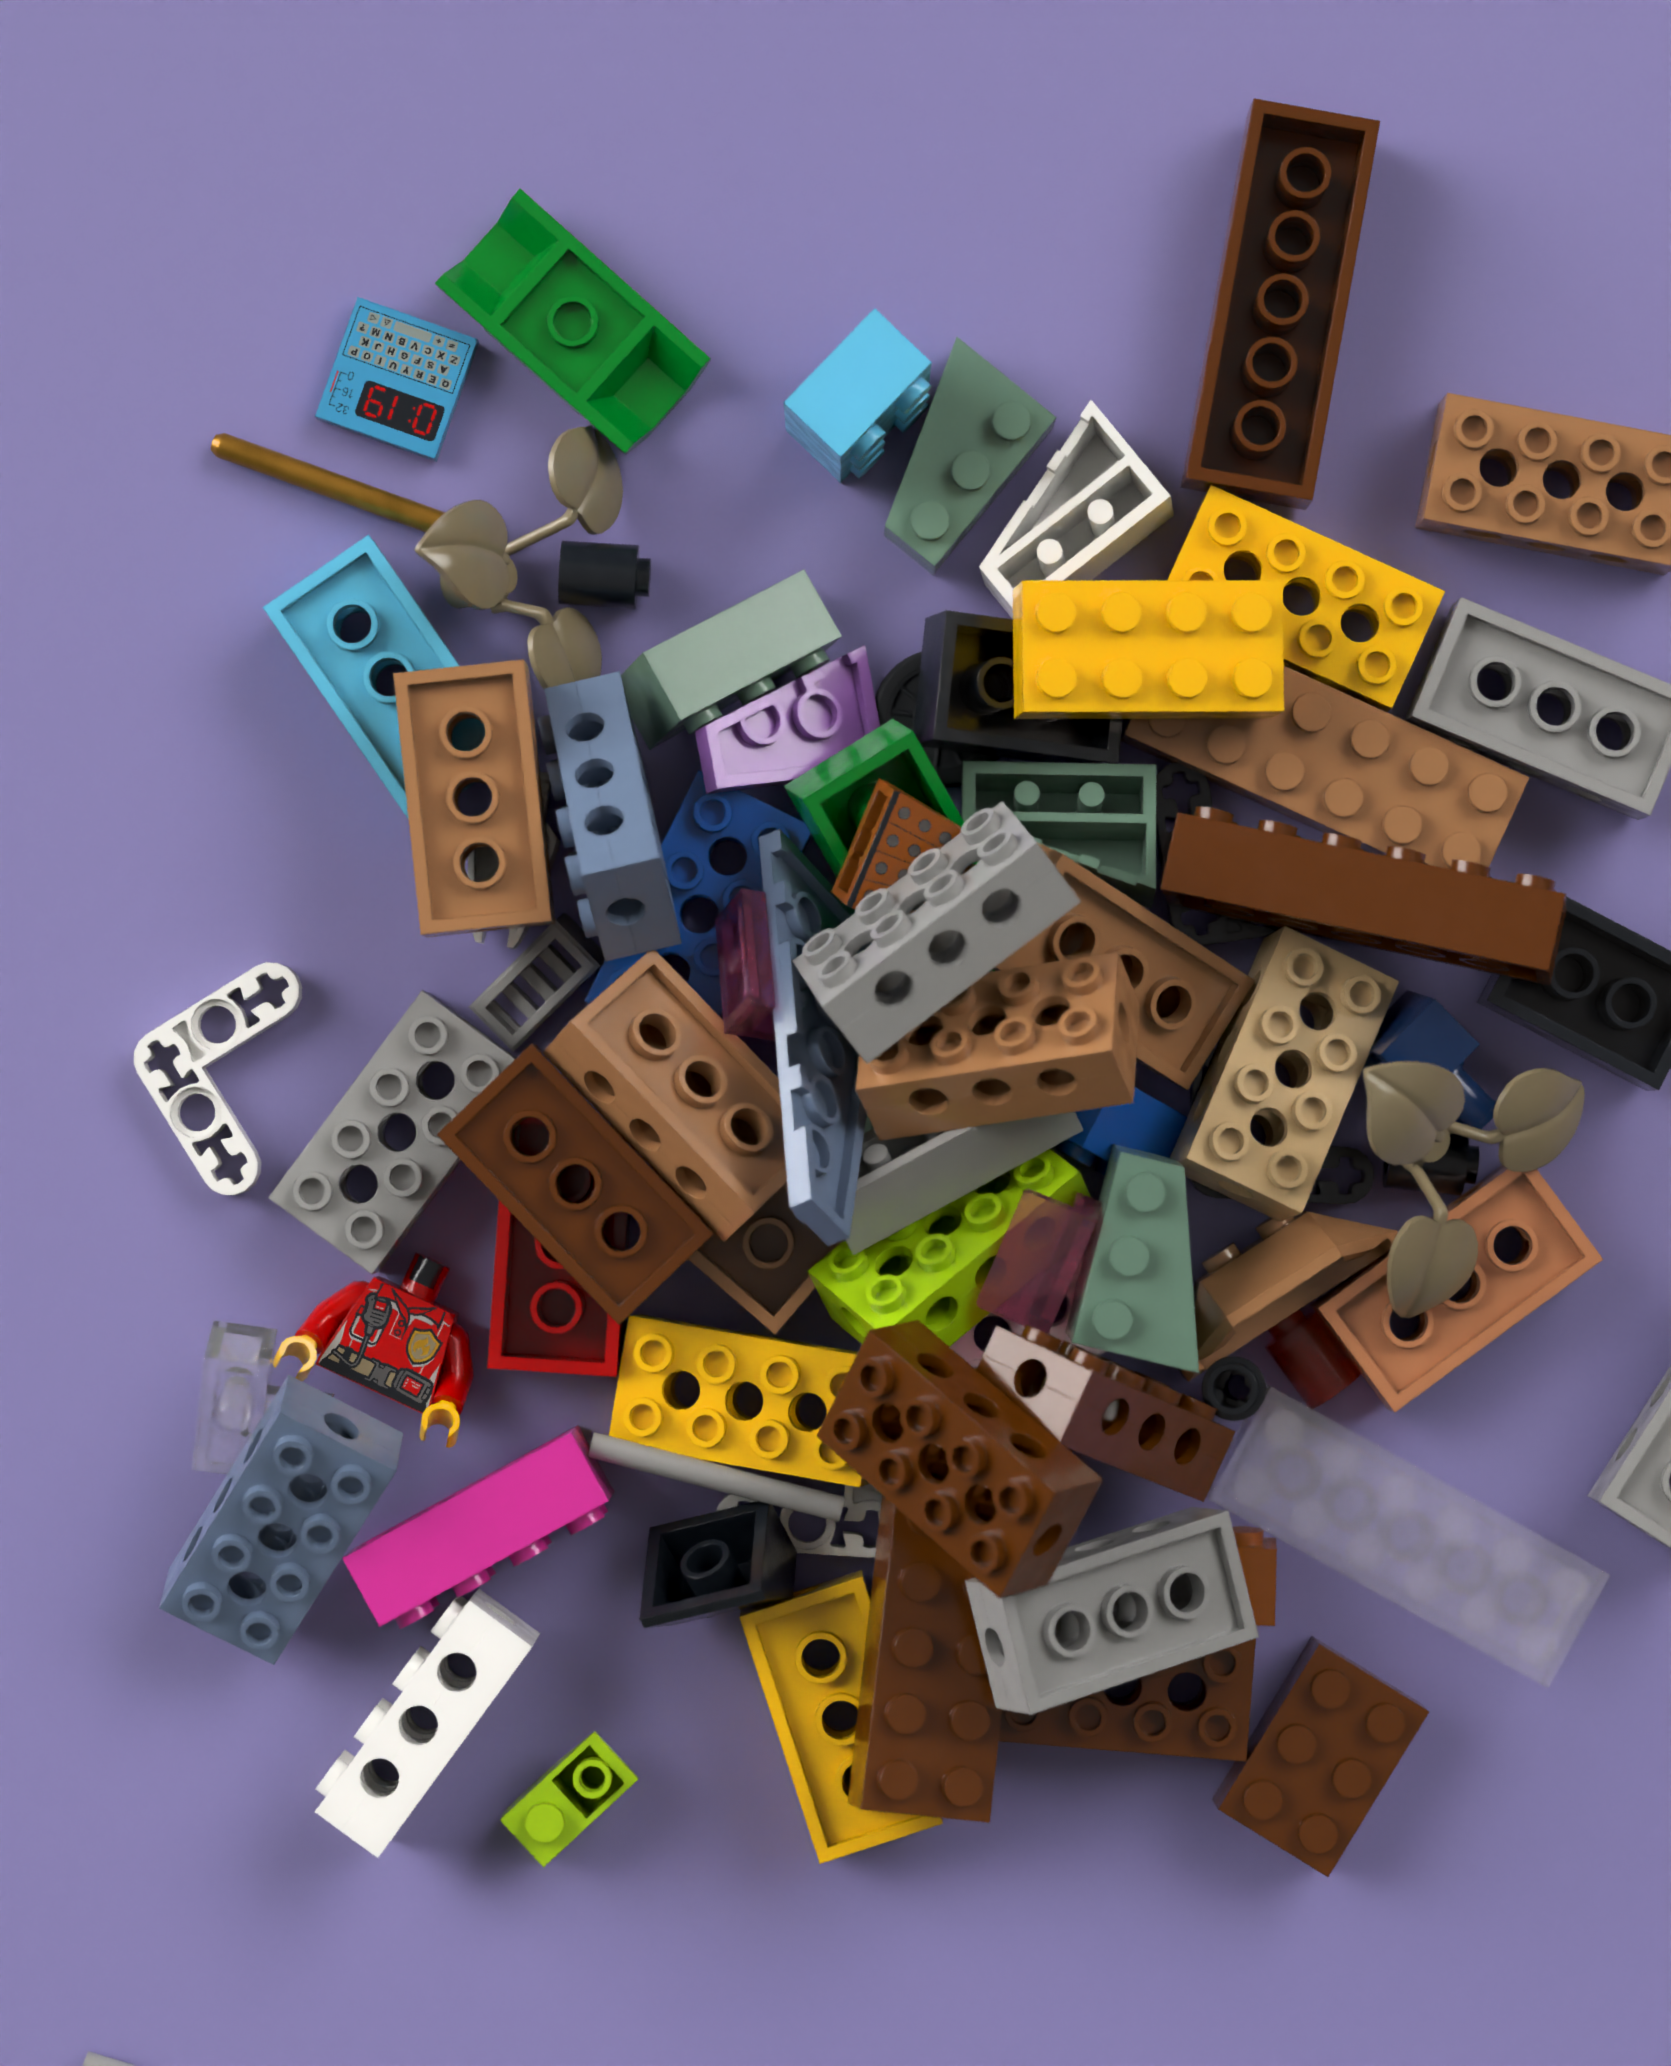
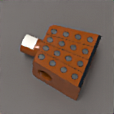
(887, 842)

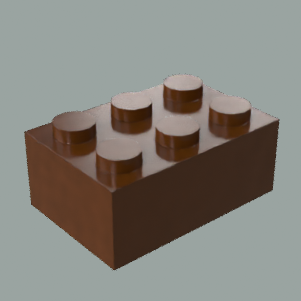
(1320, 1756)

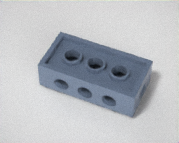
(607, 817)
(281, 1520)

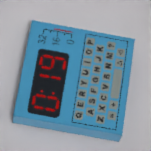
(397, 379)

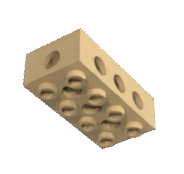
(1322, 1065)

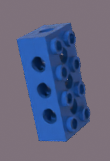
(687, 849)

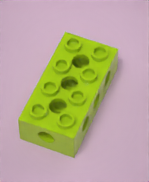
(938, 1262)

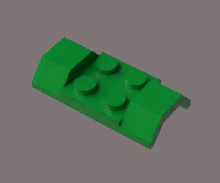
(575, 324)

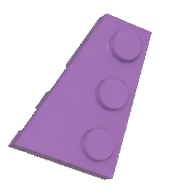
(790, 727)

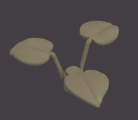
(475, 563)
(1410, 1123)

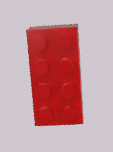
(537, 1308)

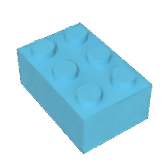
(859, 397)

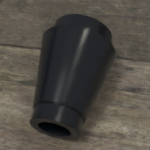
(1217, 1394)

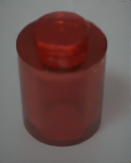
(1311, 1357)

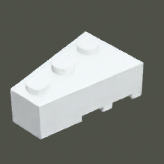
(1080, 515)

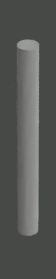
(716, 1477)

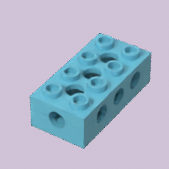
(347, 673)

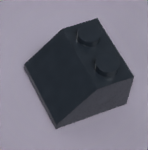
(716, 1565)

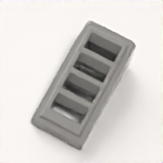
(573, 939)

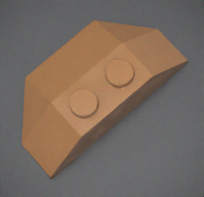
(1276, 1277)

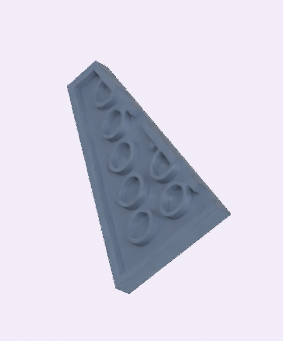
(814, 1058)

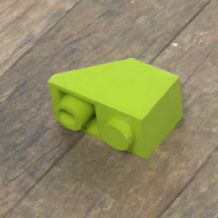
(568, 1798)

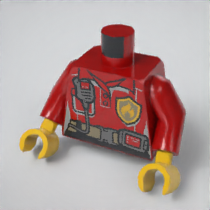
(393, 1343)

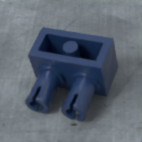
(1426, 1032)

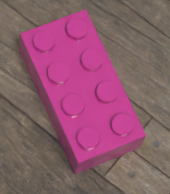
(479, 1526)

